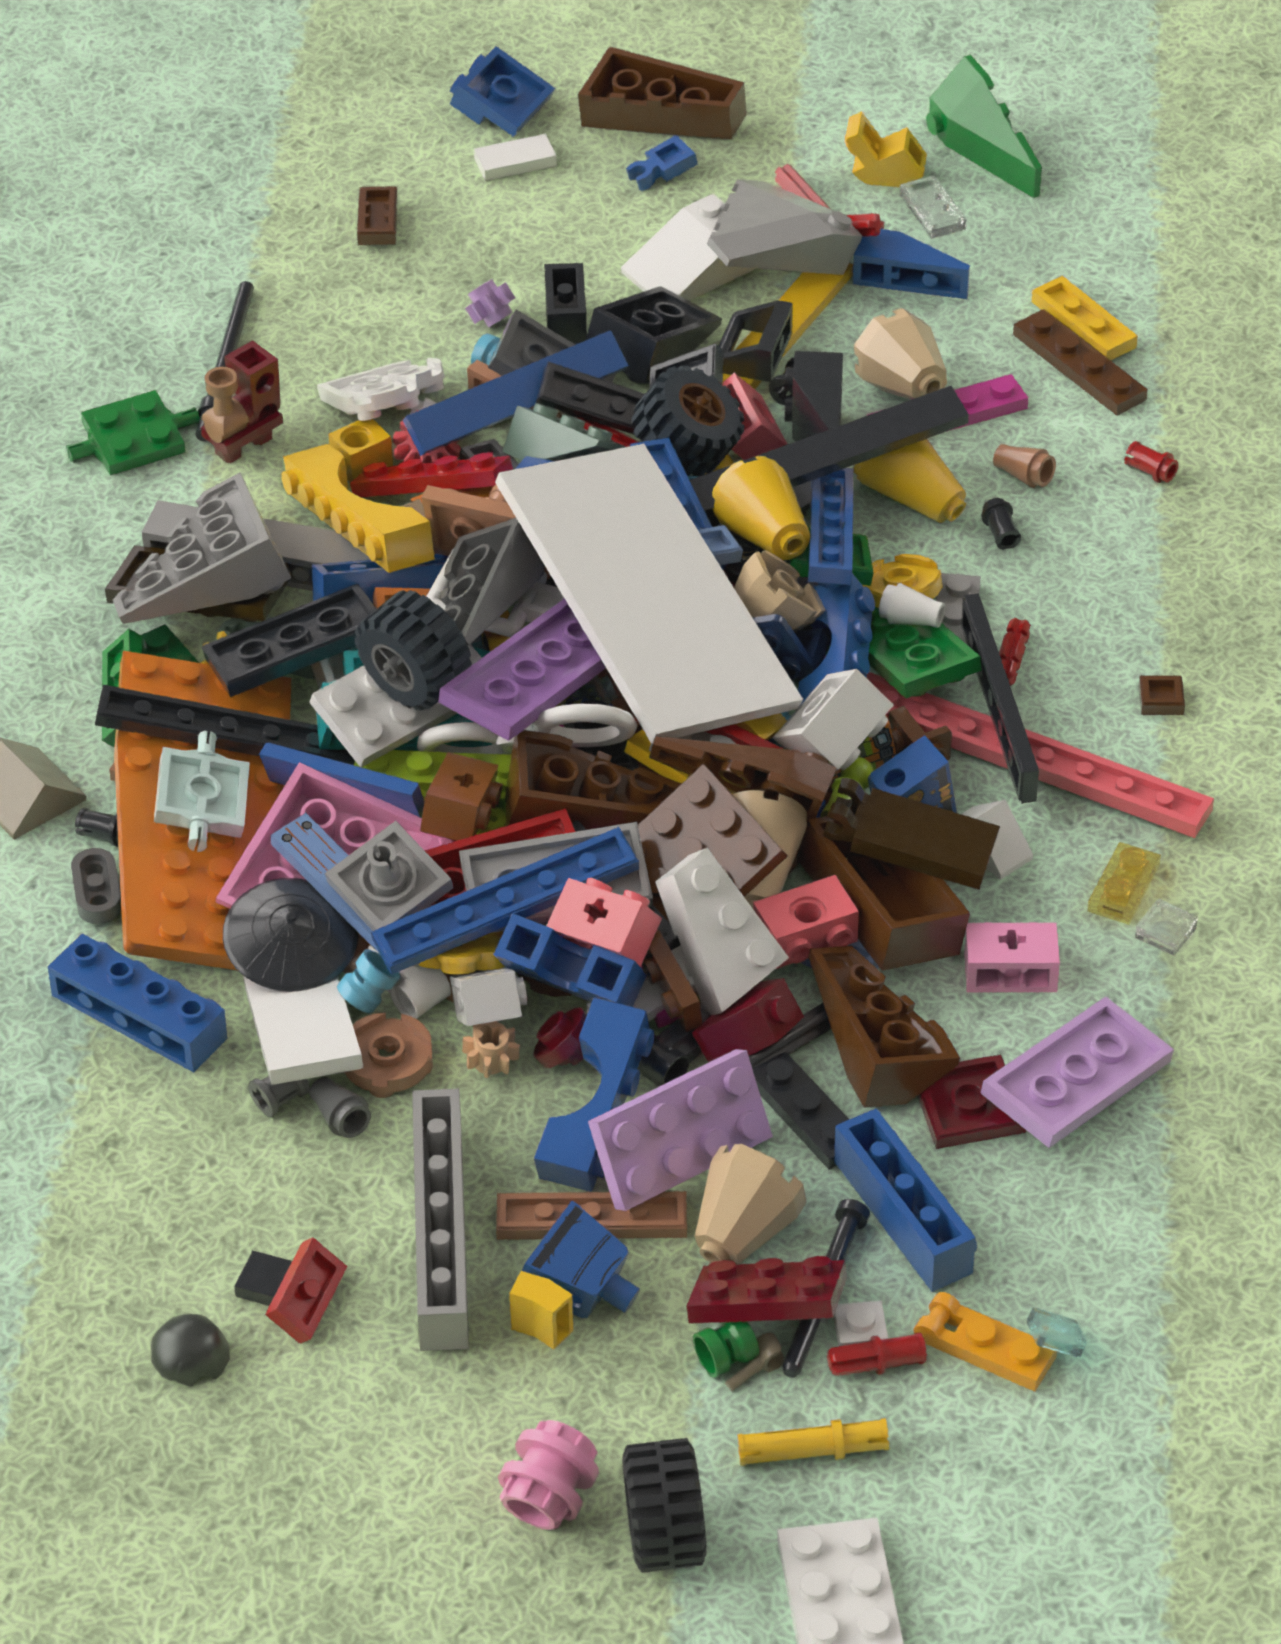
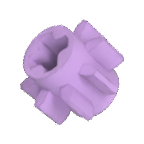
(490, 303)

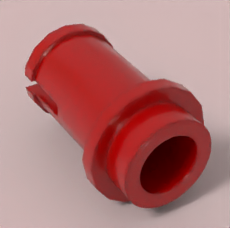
(1158, 465)

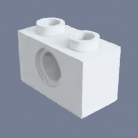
(488, 996)

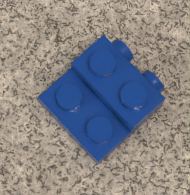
(500, 91)

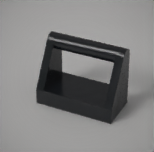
(762, 359)

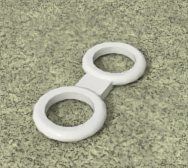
(622, 727)

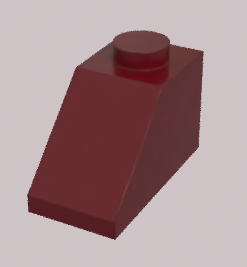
(751, 1022)

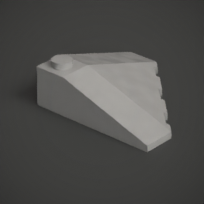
(782, 232)
(209, 559)

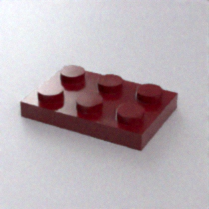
(767, 1290)

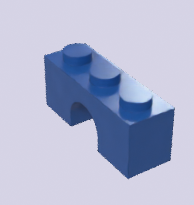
(553, 960)

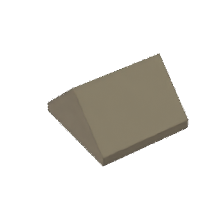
(32, 788)

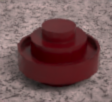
(560, 1039)

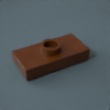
(377, 215)

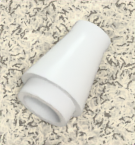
(909, 607)

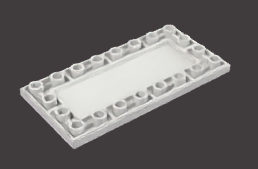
(648, 592)

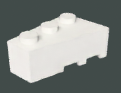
(718, 930)

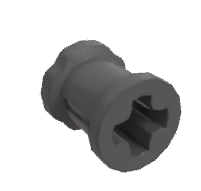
(270, 1097)

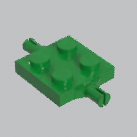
(132, 432)

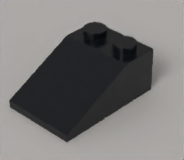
(653, 328)
(816, 393)

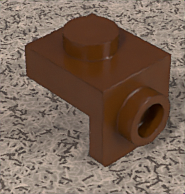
(907, 731)

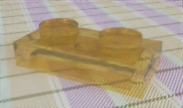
(1124, 883)

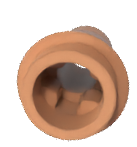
(1028, 465)

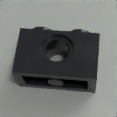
(566, 300)

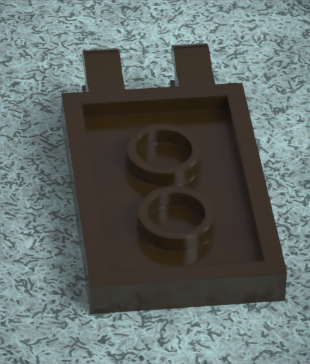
(912, 834)

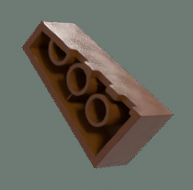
(660, 98)

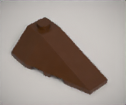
(553, 776)

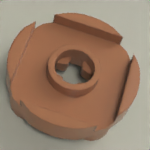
(397, 1072)

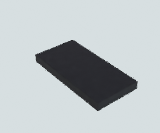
(288, 640)

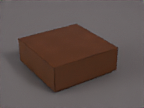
(1161, 695)

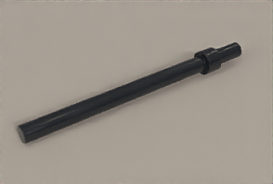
(229, 341)

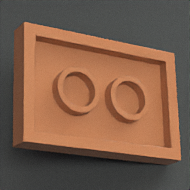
(459, 514)

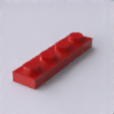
(415, 476)

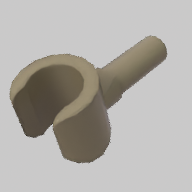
(769, 1359)

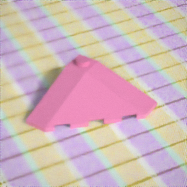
(338, 808)

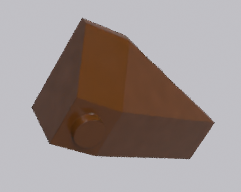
(752, 768)
(880, 1038)

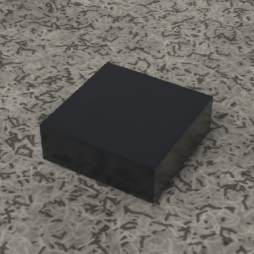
(261, 1277)

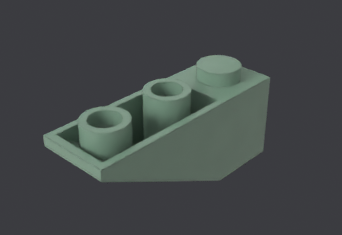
(545, 436)

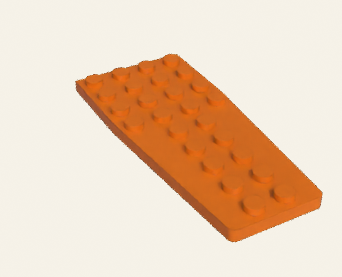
(164, 884)

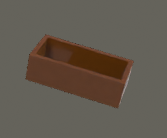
(901, 911)

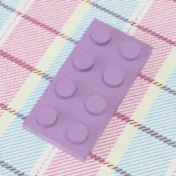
(1077, 1071)
(679, 1129)

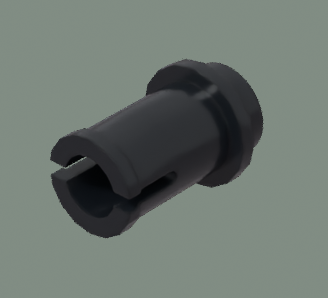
(998, 516)
(97, 825)

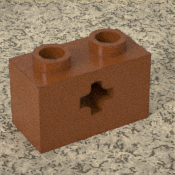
(460, 798)

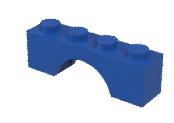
(849, 626)
(613, 1043)

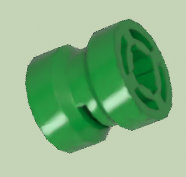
(725, 1346)

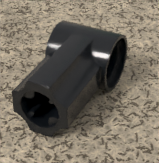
(671, 1053)

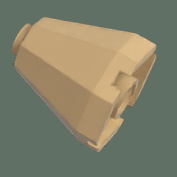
(900, 356)
(770, 587)
(745, 1203)

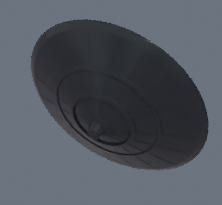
(287, 936)

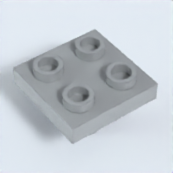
(388, 878)

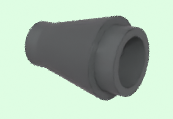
(341, 1108)

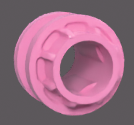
(544, 1483)

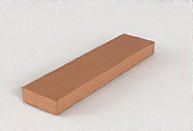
(535, 1213)

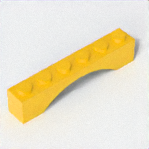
(385, 533)

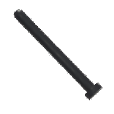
(851, 1216)

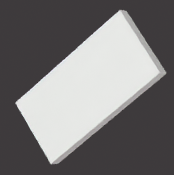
(303, 1031)

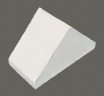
(1011, 847)

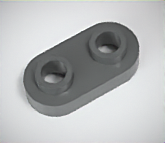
(96, 885)

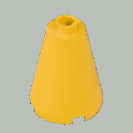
(915, 479)
(761, 507)

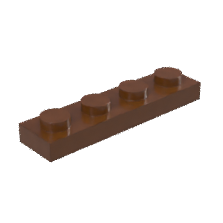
(1080, 362)

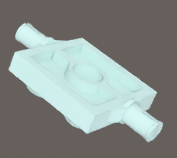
(202, 791)

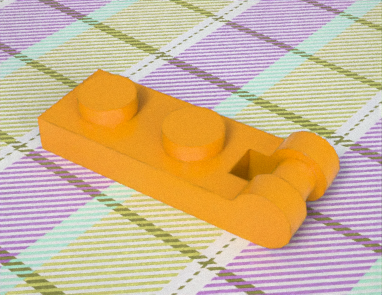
(985, 1342)

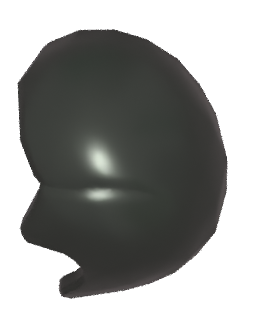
(189, 1349)

